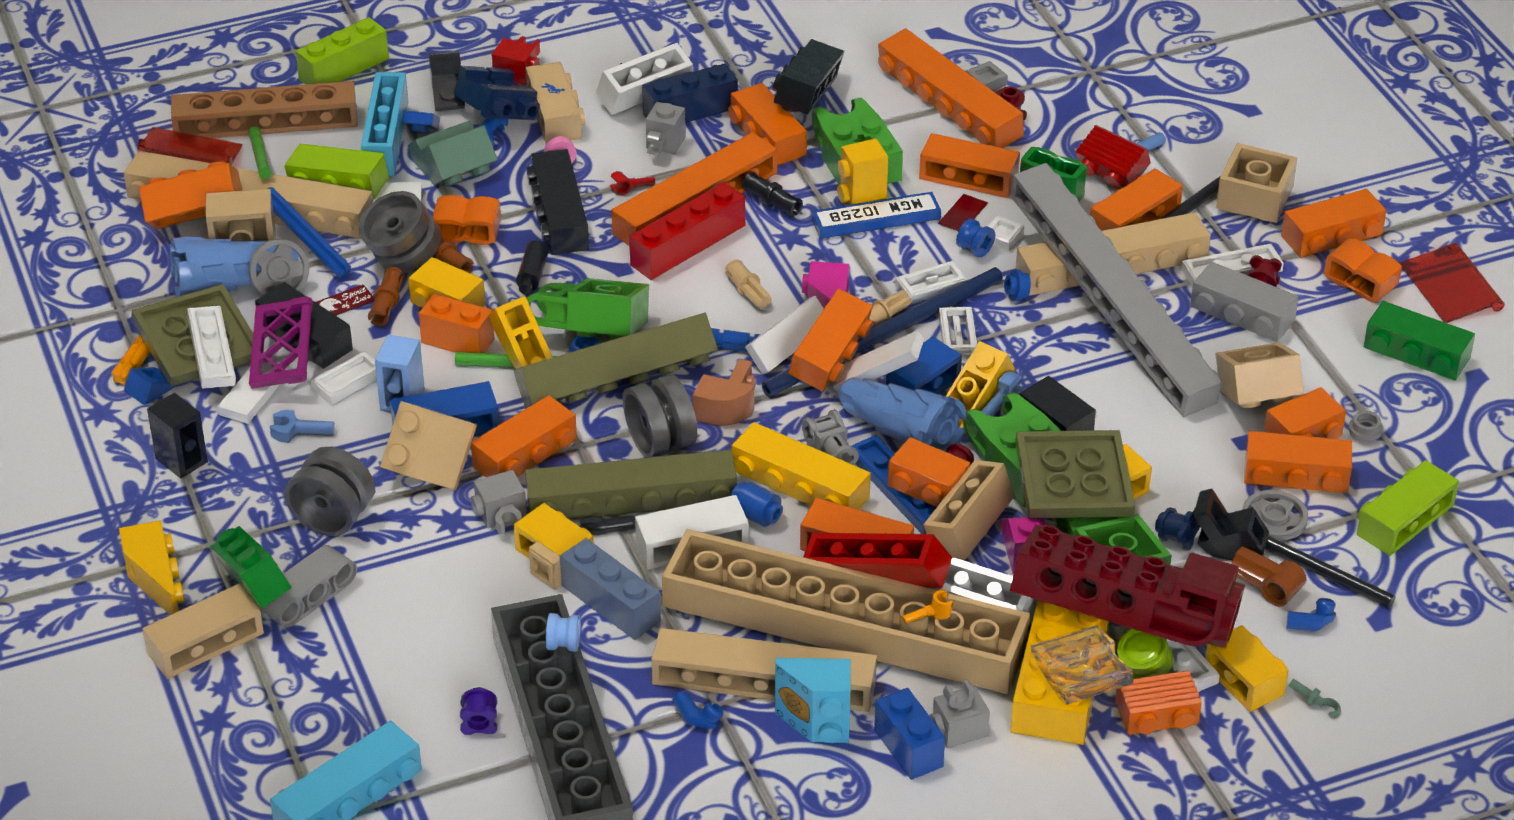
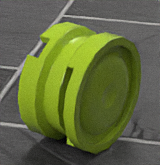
(1145, 654)

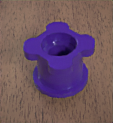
(478, 711)

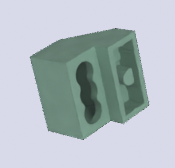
(453, 153)

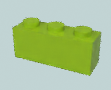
(343, 53)
(339, 167)
(1407, 507)

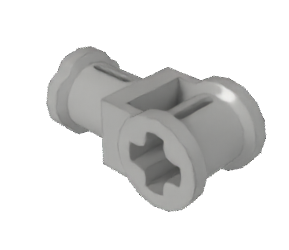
(829, 436)

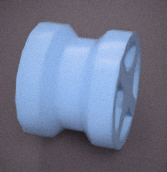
(563, 632)

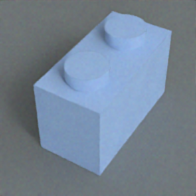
(399, 370)

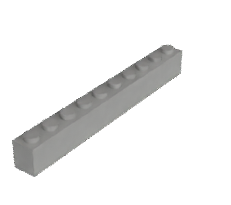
(1116, 290)

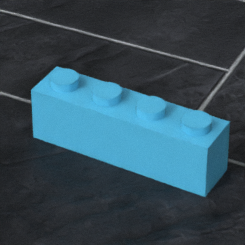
(385, 116)
(351, 778)

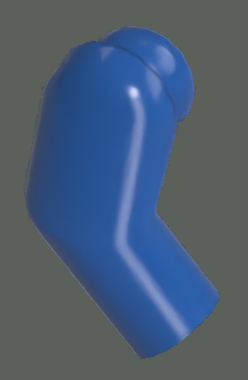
(492, 124)
(1315, 619)
(695, 716)

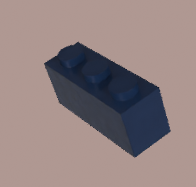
(699, 92)

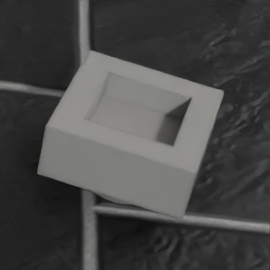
(989, 75)

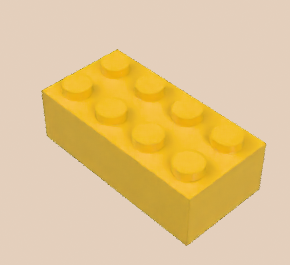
(1036, 705)

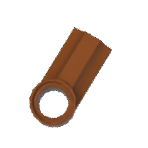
(1275, 580)

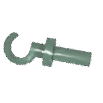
(1313, 697)

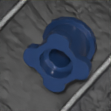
(1177, 527)

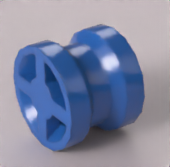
(975, 237)

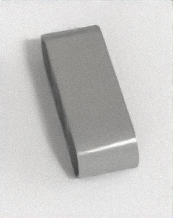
(312, 584)

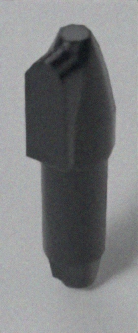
(600, 525)

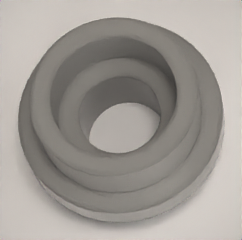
(1366, 426)

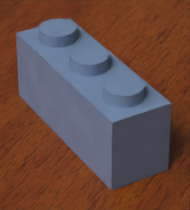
(610, 588)

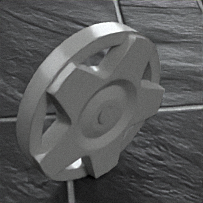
(278, 266)
(1278, 515)

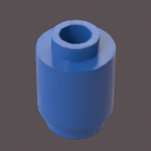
(758, 503)

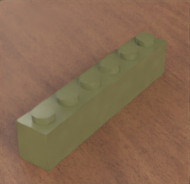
(618, 361)
(632, 484)

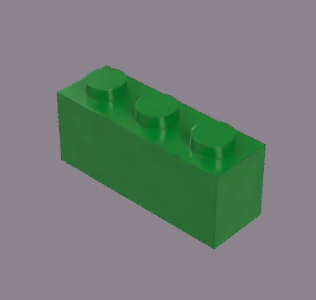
(1419, 340)
(250, 566)

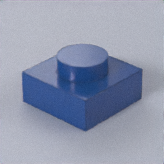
(420, 121)

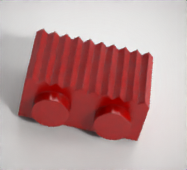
(1112, 157)

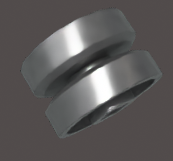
(400, 231)
(660, 416)
(330, 491)

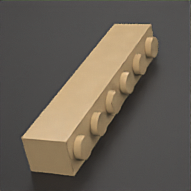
(1144, 245)
(745, 665)

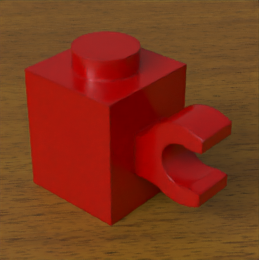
(516, 56)

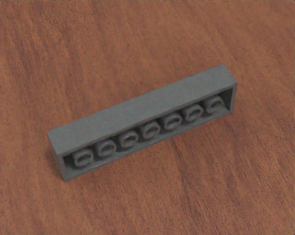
(558, 716)

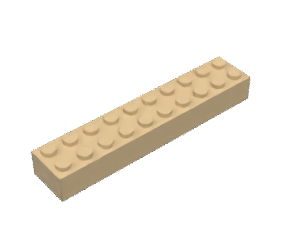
(844, 610)

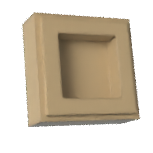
(545, 565)

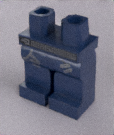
(496, 93)

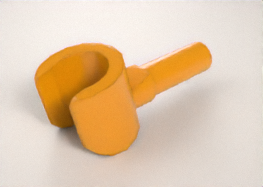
(938, 608)

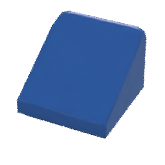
(146, 384)

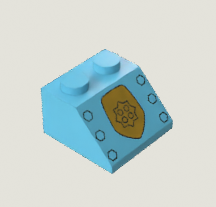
(814, 697)

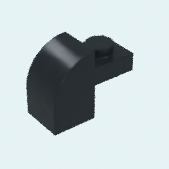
(444, 74)
(1227, 532)

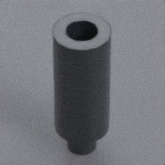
(532, 266)

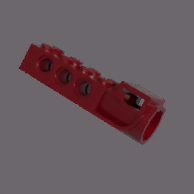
(1135, 591)

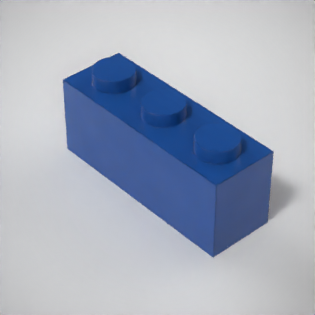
(468, 402)

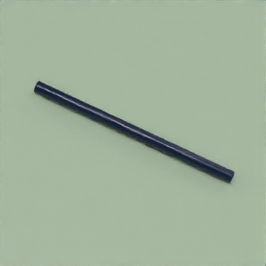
(903, 321)

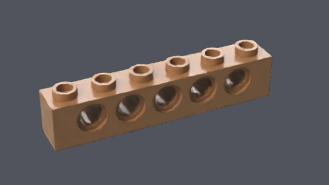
(269, 108)

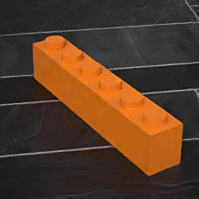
(950, 89)
(726, 165)

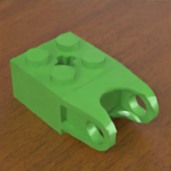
(854, 127)
(594, 307)
(997, 435)
(1117, 531)

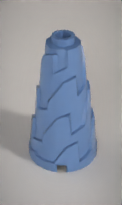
(212, 262)
(905, 412)

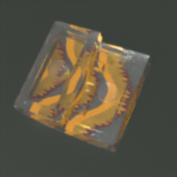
(1081, 664)

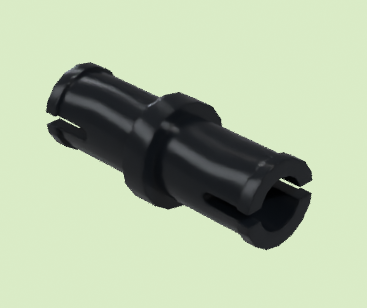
(772, 194)

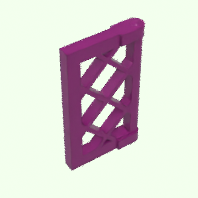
(260, 333)

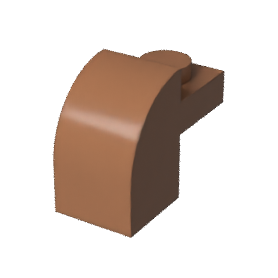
(724, 400)

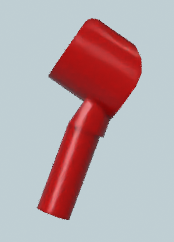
(625, 184)

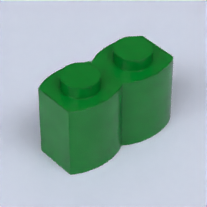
(1070, 170)

